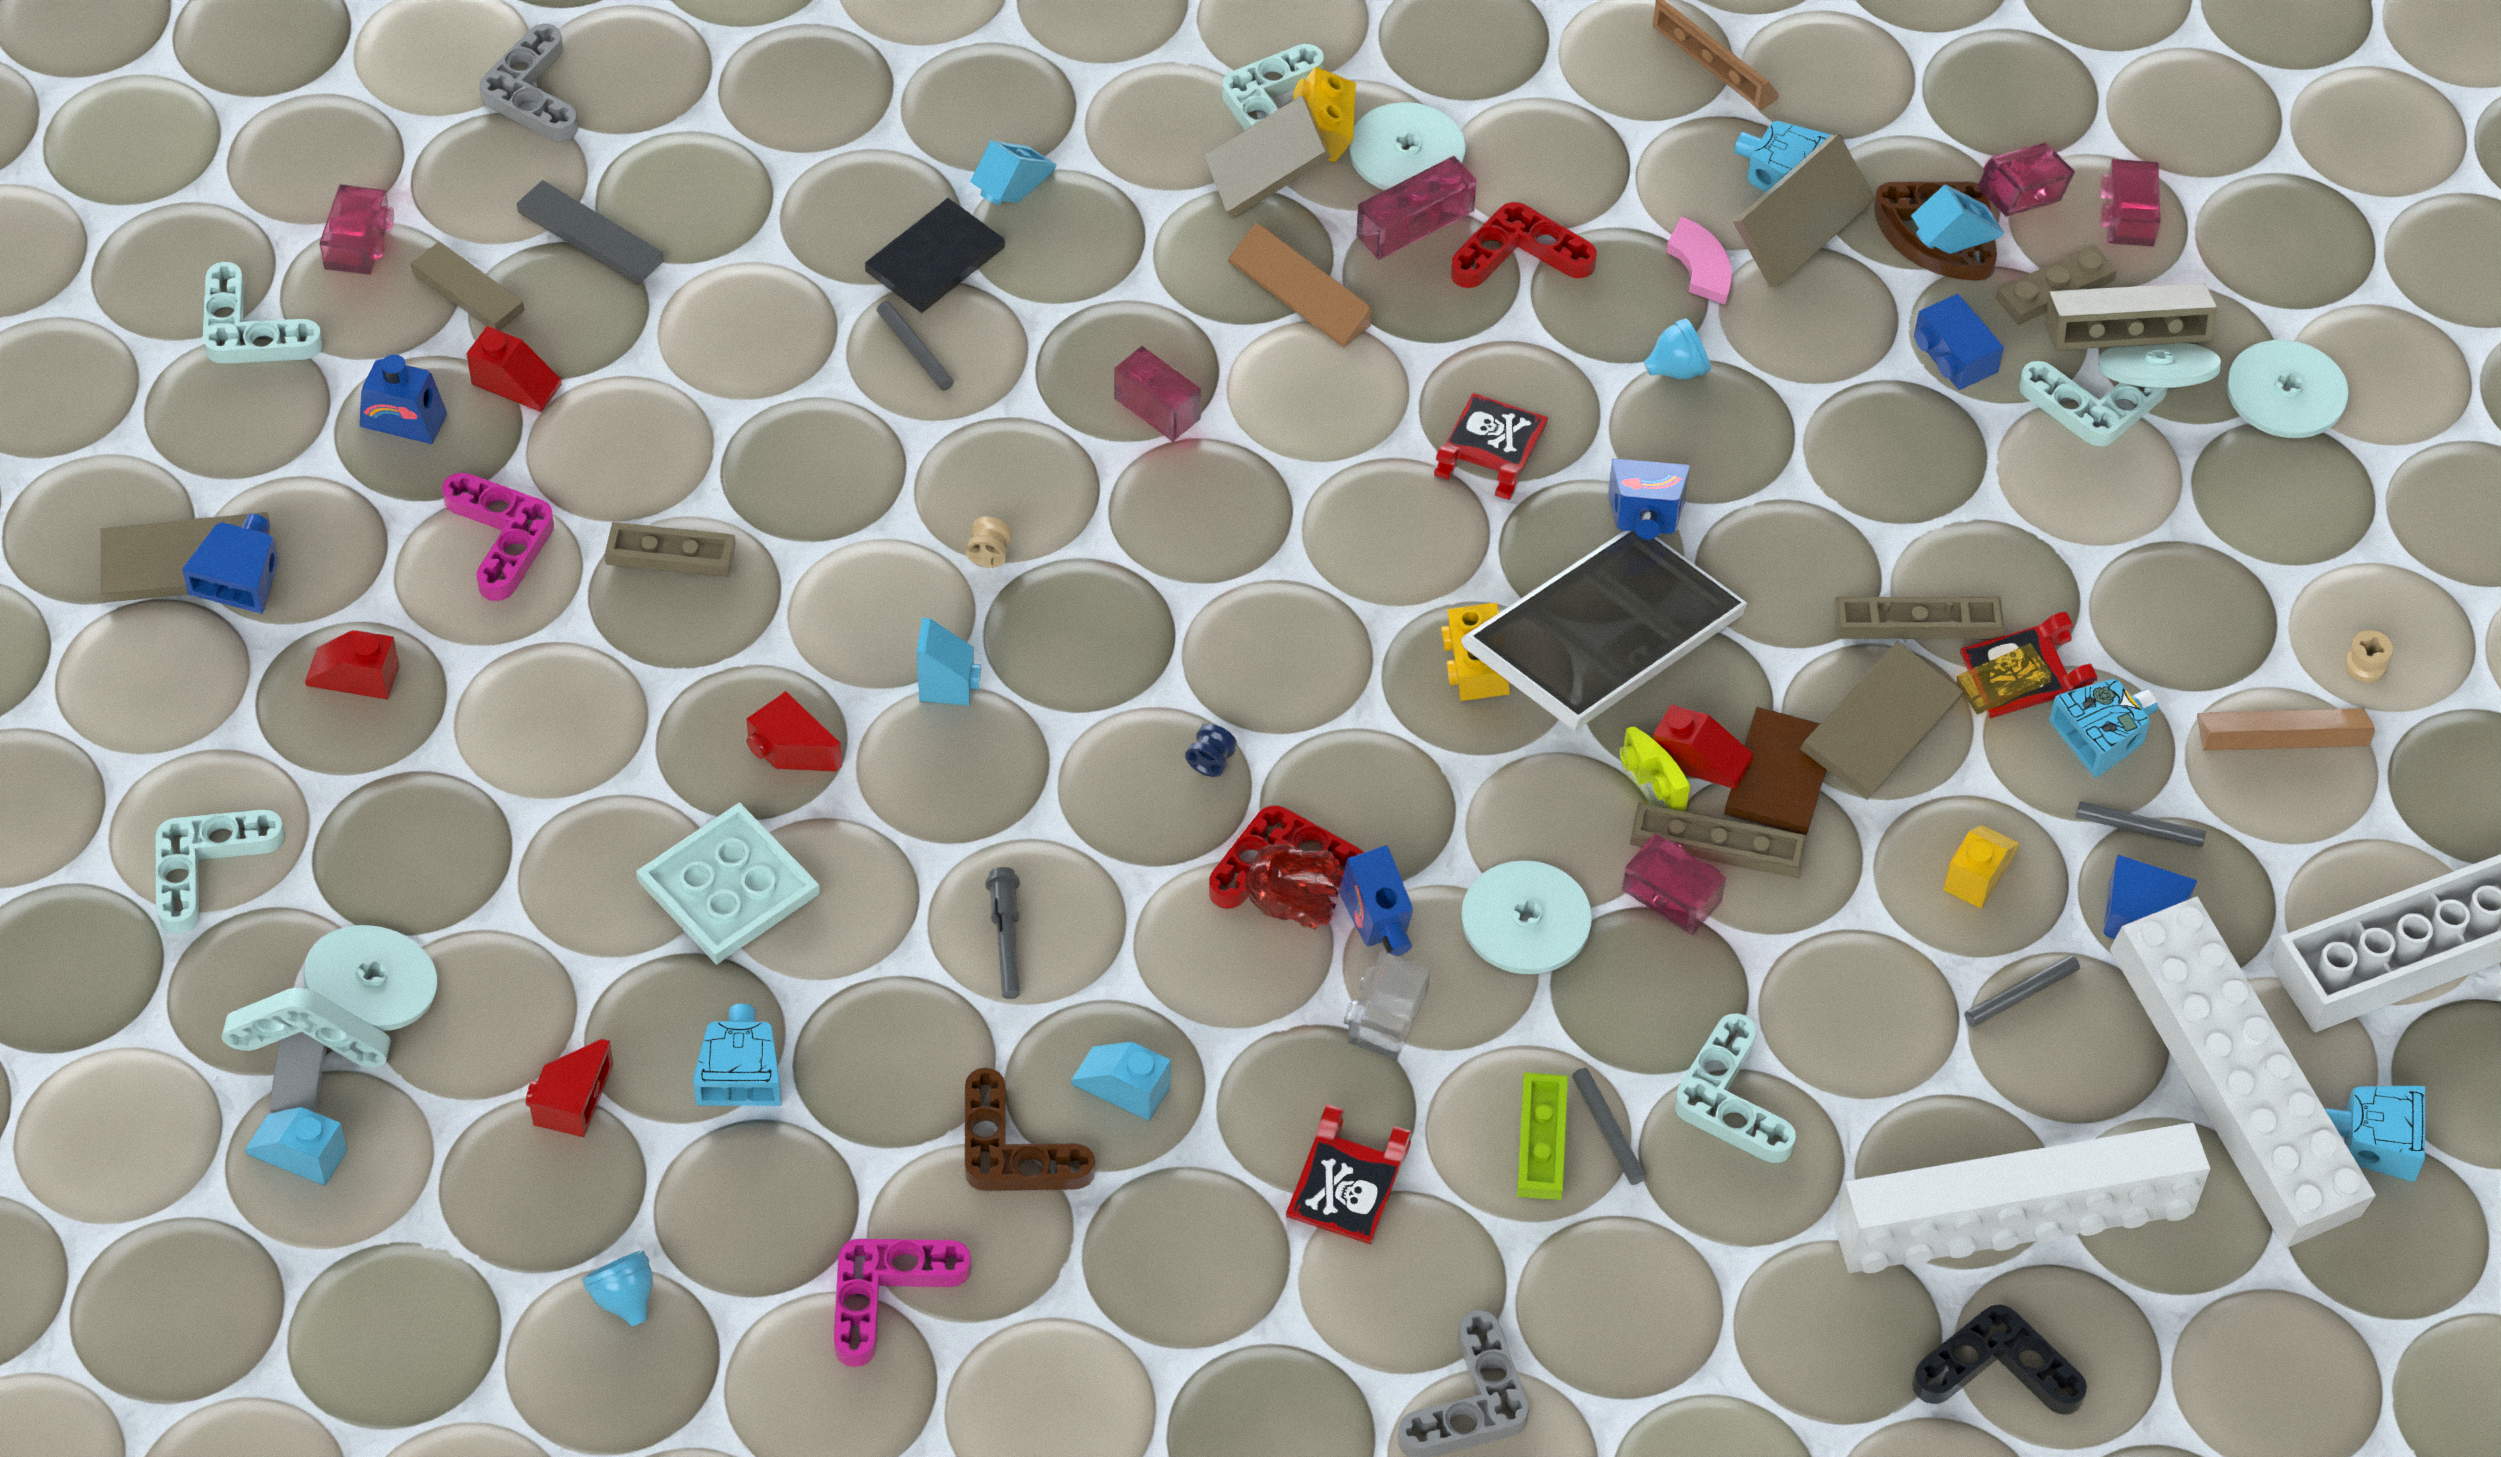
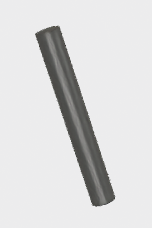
(915, 345)
(2140, 824)
(2022, 990)
(1609, 1126)

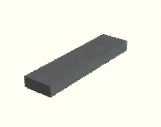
(590, 232)

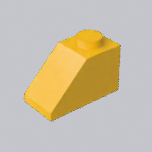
(1979, 865)

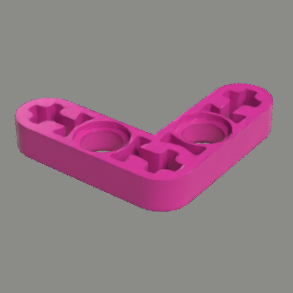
(512, 523)
(880, 1272)

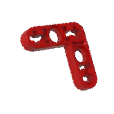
(1513, 236)
(1294, 831)

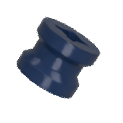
(1211, 750)

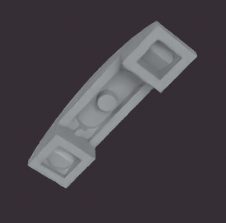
(298, 1069)

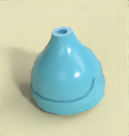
(1678, 353)
(622, 1287)

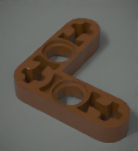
(1006, 1157)

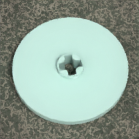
(1386, 131)
(2160, 365)
(2315, 396)
(1548, 938)
(402, 971)

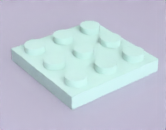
(728, 883)

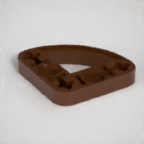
(1891, 218)

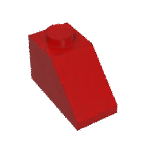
(511, 369)
(356, 664)
(792, 737)
(1702, 747)
(570, 1089)

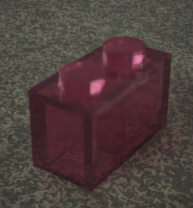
(2025, 179)
(2131, 202)
(356, 229)
(1157, 393)
(1674, 883)

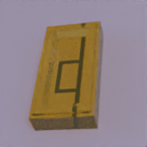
(2003, 678)

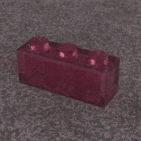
(1416, 207)

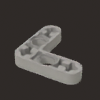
(520, 90)
(1481, 1408)

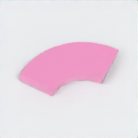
(1704, 259)

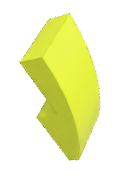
(1653, 764)

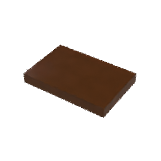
(1782, 779)

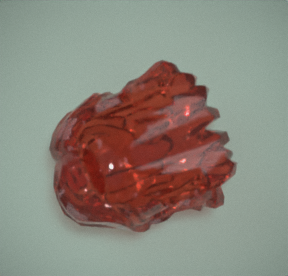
(1294, 884)

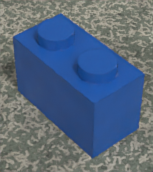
(1958, 341)

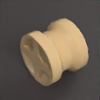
(988, 542)
(2374, 665)

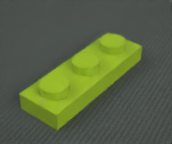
(1542, 1136)

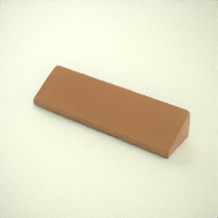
(1713, 55)
(1301, 285)
(2285, 729)

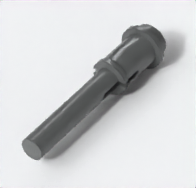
(1002, 887)

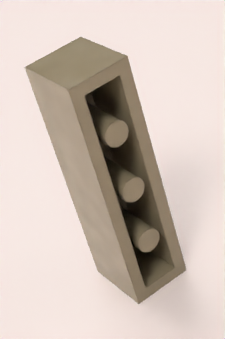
(2130, 316)

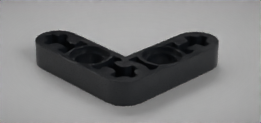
(2005, 1348)

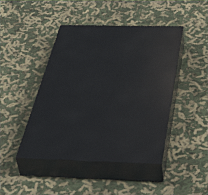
(934, 255)

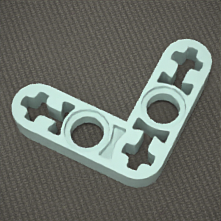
(1245, 95)
(233, 328)
(2100, 411)
(197, 846)
(312, 1014)
(1714, 1091)

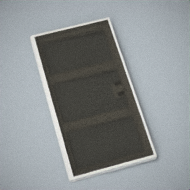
(1604, 626)

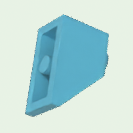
(1010, 172)
(1955, 221)
(945, 666)
(1126, 1077)
(300, 1143)

